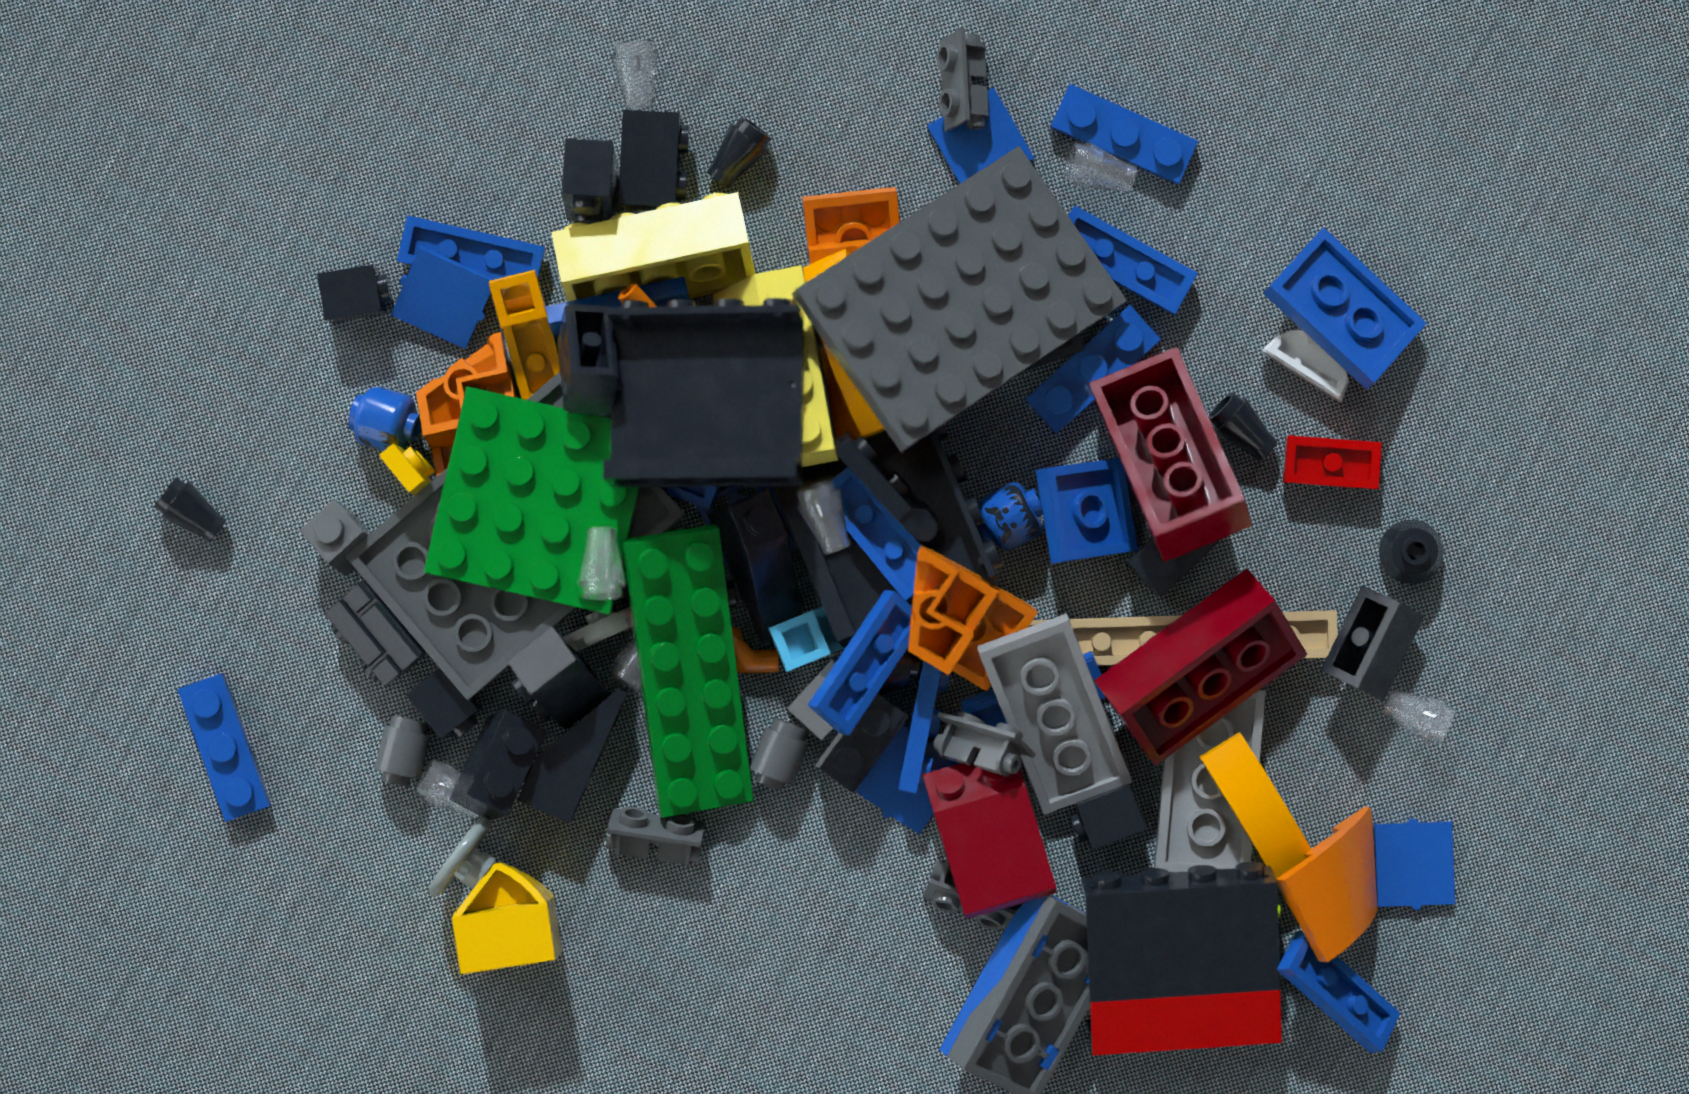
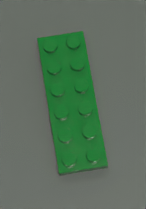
(688, 670)

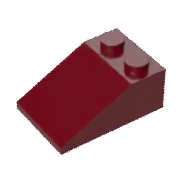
(989, 838)

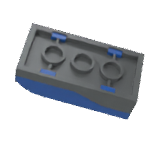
(1025, 999)

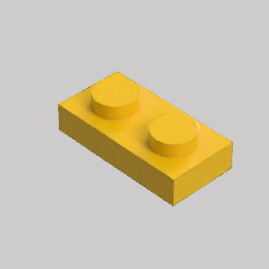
(408, 467)

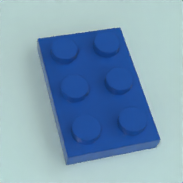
(1345, 308)

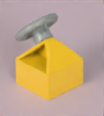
(507, 914)

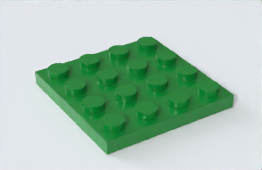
(523, 496)

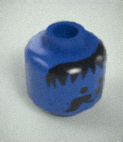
(384, 419)
(1011, 516)

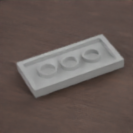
(1057, 708)
(1193, 815)

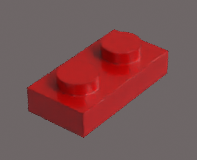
(1332, 462)

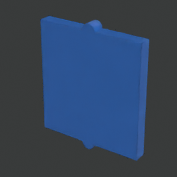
(974, 150)
(442, 297)
(882, 783)
(1414, 863)

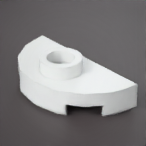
(1309, 361)
(599, 628)

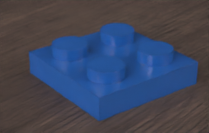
(1086, 510)

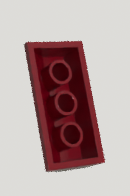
(1201, 666)

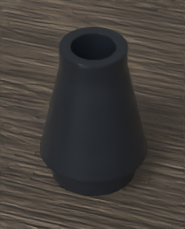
(739, 150)
(1241, 425)
(189, 509)

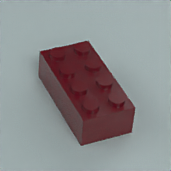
(1171, 454)

